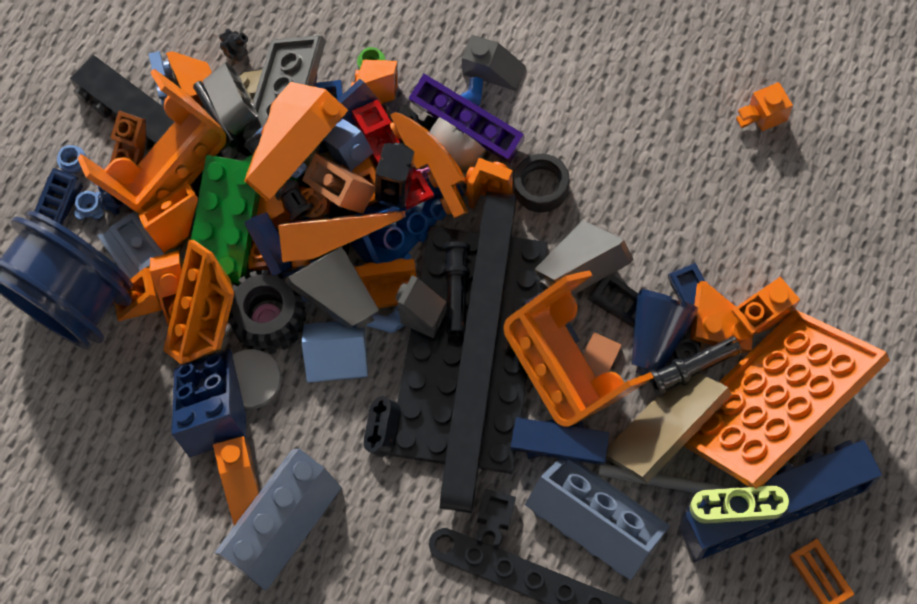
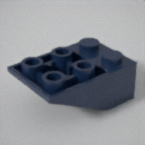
(207, 403)

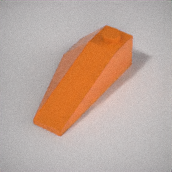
(294, 128)
(316, 236)

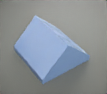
(334, 352)

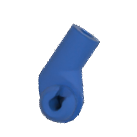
(474, 91)

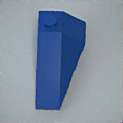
(401, 236)

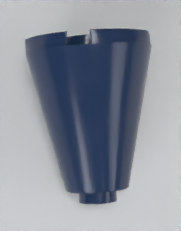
(658, 329)

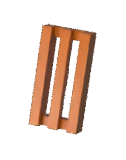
(830, 566)

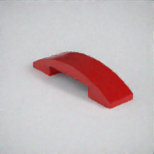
(377, 130)

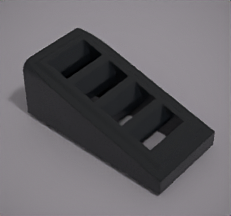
(606, 303)

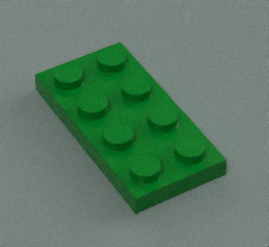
(221, 211)

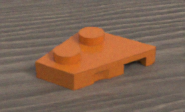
(715, 319)

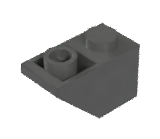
(420, 307)

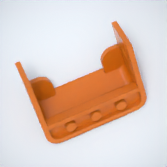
(172, 160)
(555, 361)

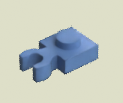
(163, 67)

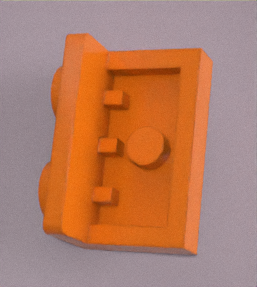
(487, 177)
(385, 279)

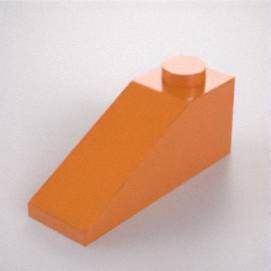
(237, 475)

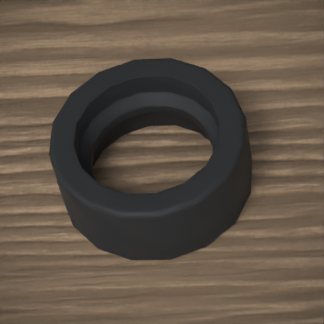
(543, 203)

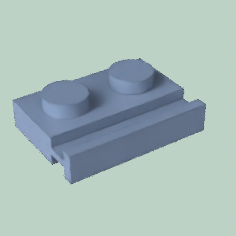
(130, 245)

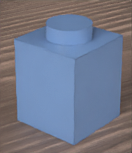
(347, 145)

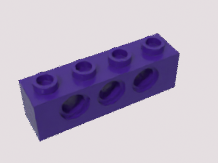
(467, 118)

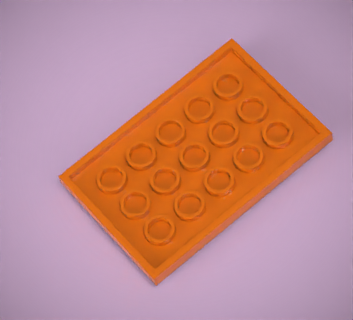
(784, 396)

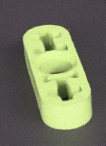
(764, 510)

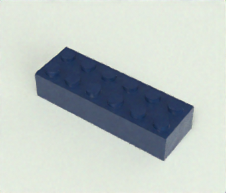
(809, 487)

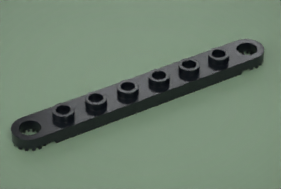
(517, 573)

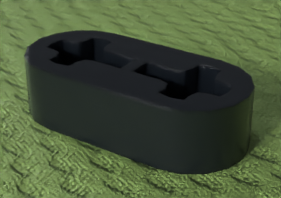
(381, 426)

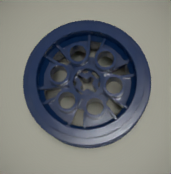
(60, 279)

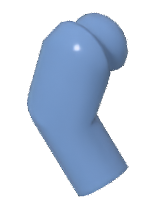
(387, 323)

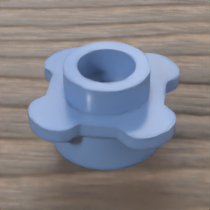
(81, 202)

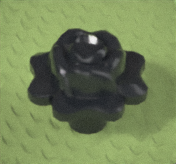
(233, 44)

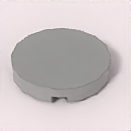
(257, 377)

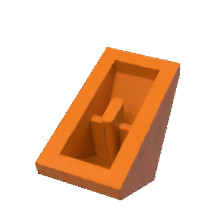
(143, 297)

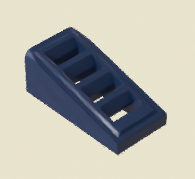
(51, 187)

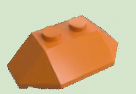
(199, 307)

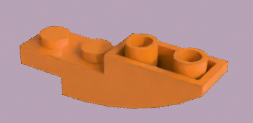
(430, 152)

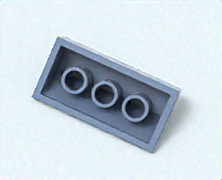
(597, 516)
(279, 518)

